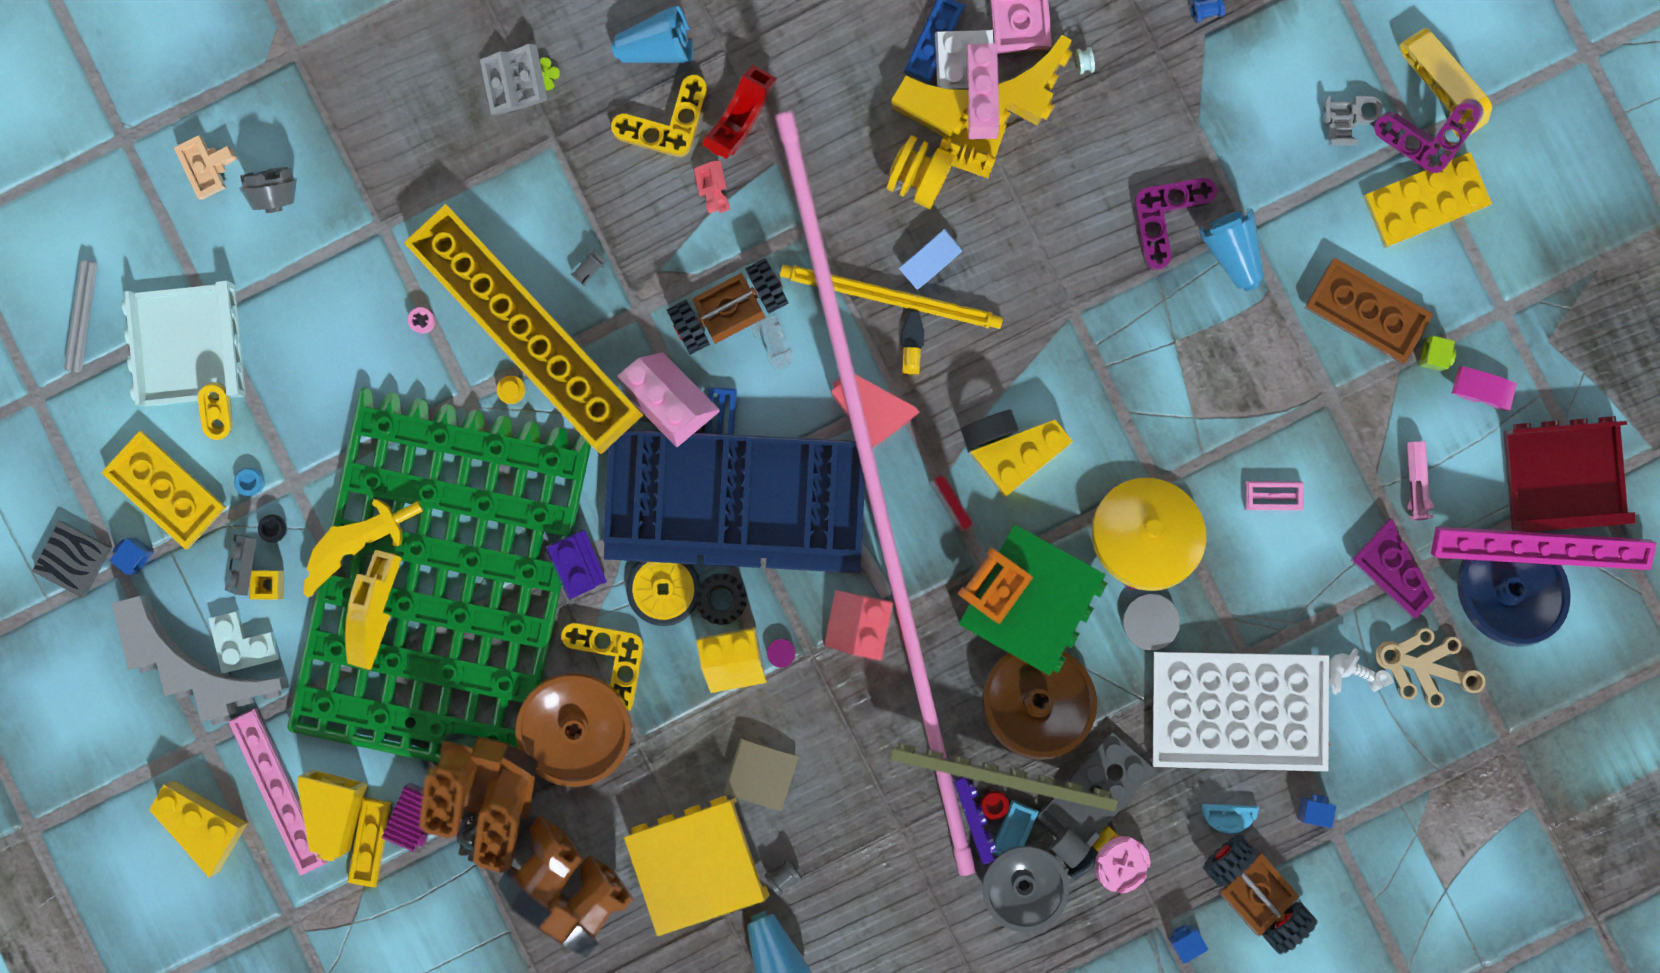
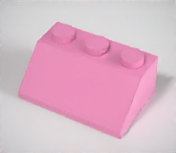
(666, 397)

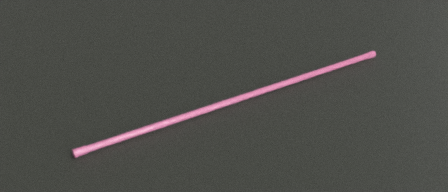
(789, 138)

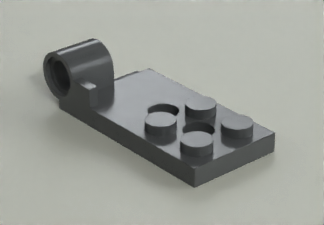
(1080, 824)

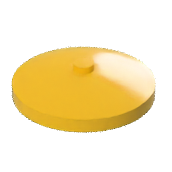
(1148, 534)

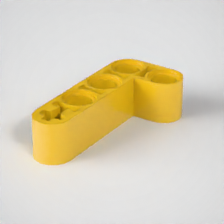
(1444, 75)

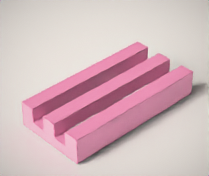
(1249, 495)

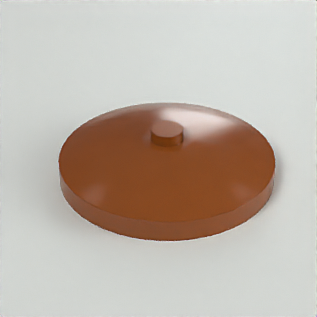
(574, 729)

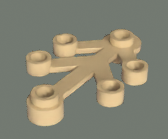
(1424, 665)

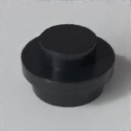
(272, 528)

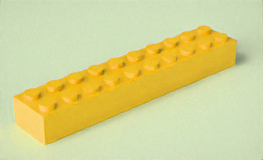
(523, 329)

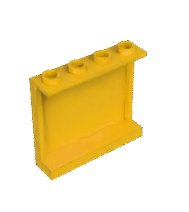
(694, 866)

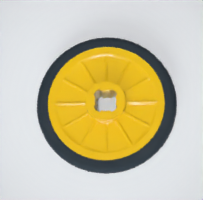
(665, 608)

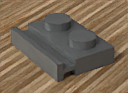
(240, 565)

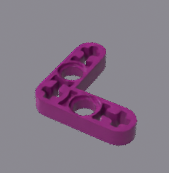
(1428, 145)
(1156, 214)

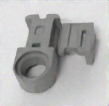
(1343, 121)

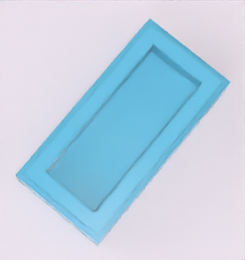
(1015, 827)

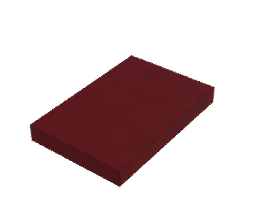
(951, 503)

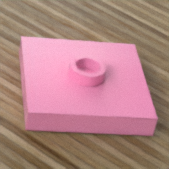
(1021, 25)

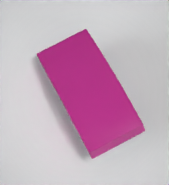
(1484, 388)

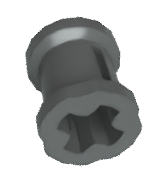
(783, 876)

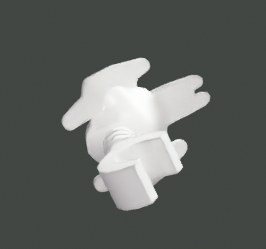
(1344, 665)

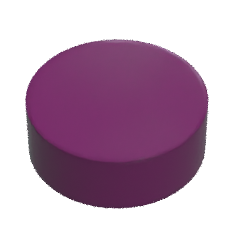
(781, 653)

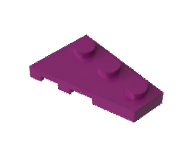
(1392, 569)

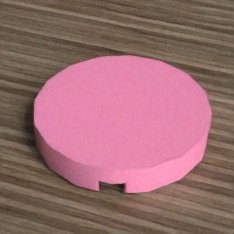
(1122, 864)

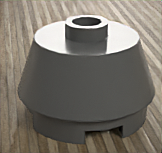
(269, 189)

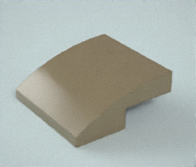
(761, 774)

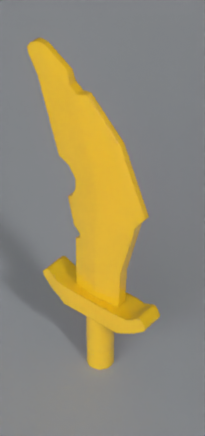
(351, 539)

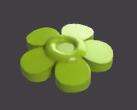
(547, 73)

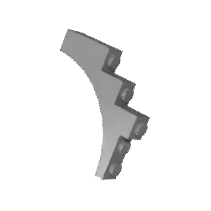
(148, 644)

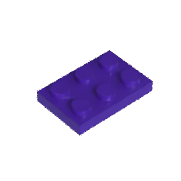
(975, 818)

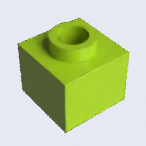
(1437, 353)

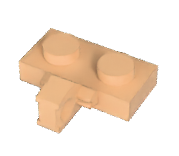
(204, 165)

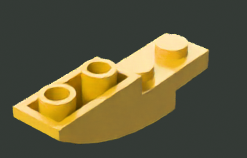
(365, 609)

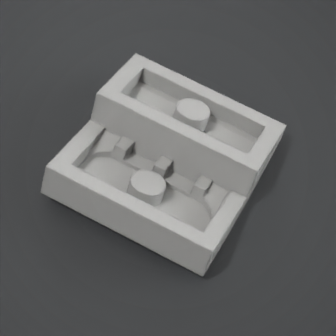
(513, 79)

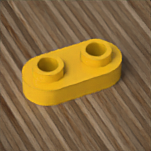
(215, 409)

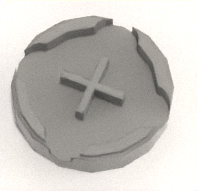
(1151, 621)

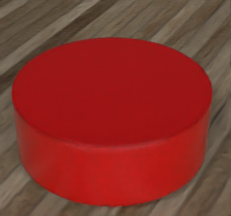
(994, 804)

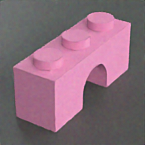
(982, 91)

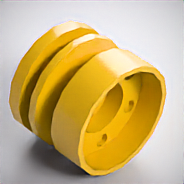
(920, 172)

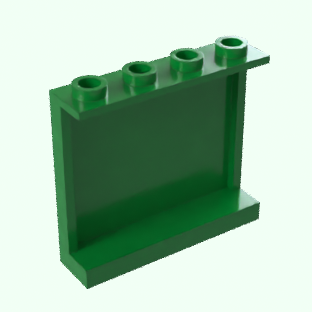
(1048, 608)

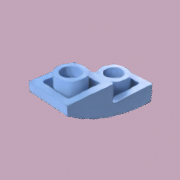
(931, 259)

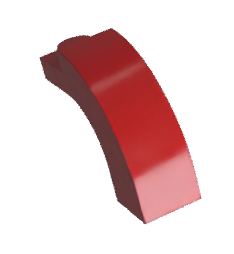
(741, 113)

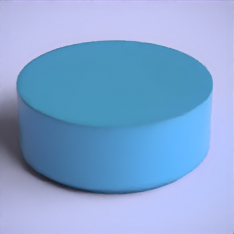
(249, 482)

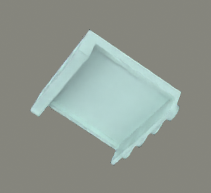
(183, 343)

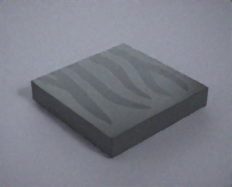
(71, 559)

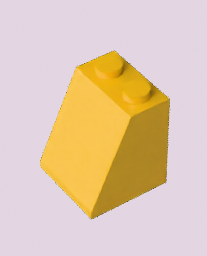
(731, 659)
(330, 812)

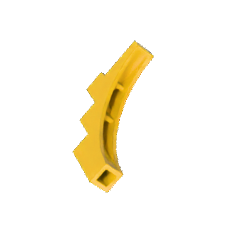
(1025, 96)

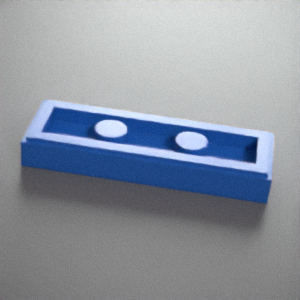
(941, 19)

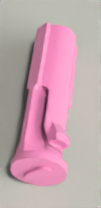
(1418, 481)

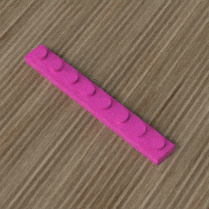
(1543, 548)

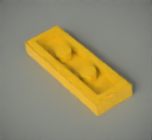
(368, 843)

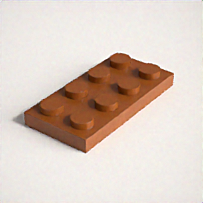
(1368, 311)

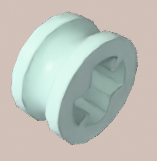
(1085, 60)

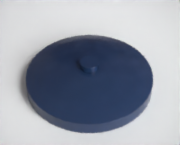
(1514, 600)

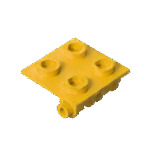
(973, 154)

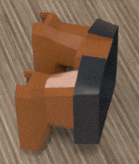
(483, 780)
(538, 884)

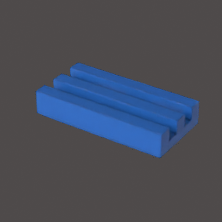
(723, 391)

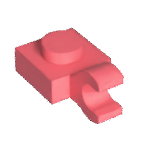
(710, 184)

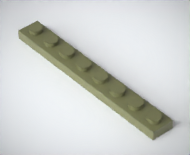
(990, 773)

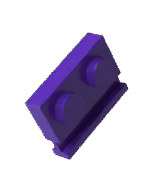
(576, 564)

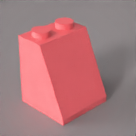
(881, 409)
(858, 624)

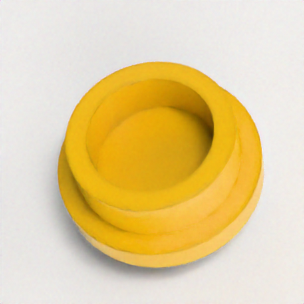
(511, 389)

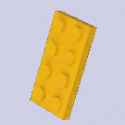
(1427, 200)
(163, 490)

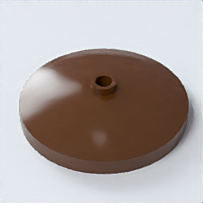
(1065, 713)

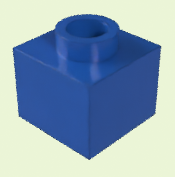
(130, 555)
(1317, 811)
(1187, 943)

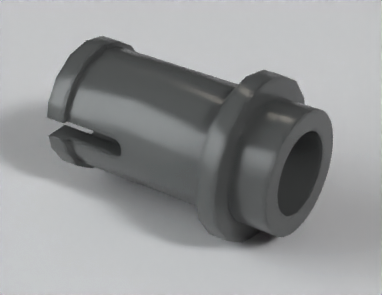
(588, 267)

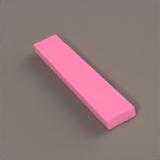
(275, 787)

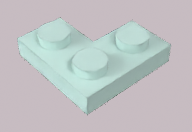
(235, 649)

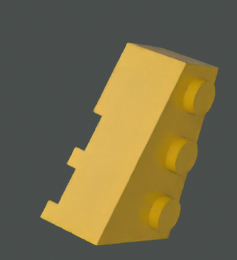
(1020, 455)
(198, 825)

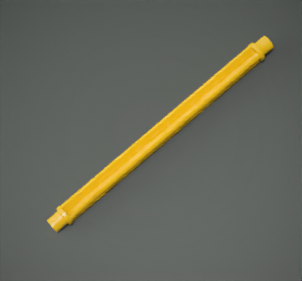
(896, 298)

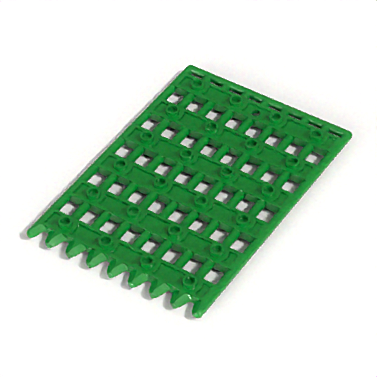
(473, 560)

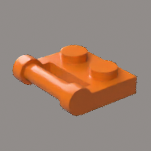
(1002, 592)

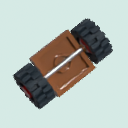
(728, 307)
(1260, 895)

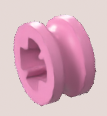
(418, 328)

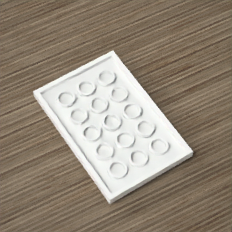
(1241, 711)

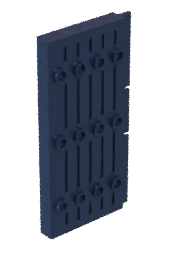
(735, 501)

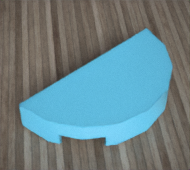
(1229, 818)

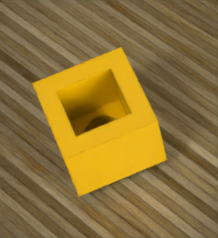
(258, 587)

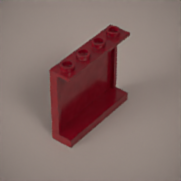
(1566, 475)

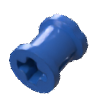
(1206, 8)

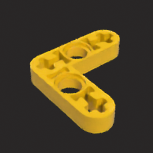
(676, 127)
(615, 649)

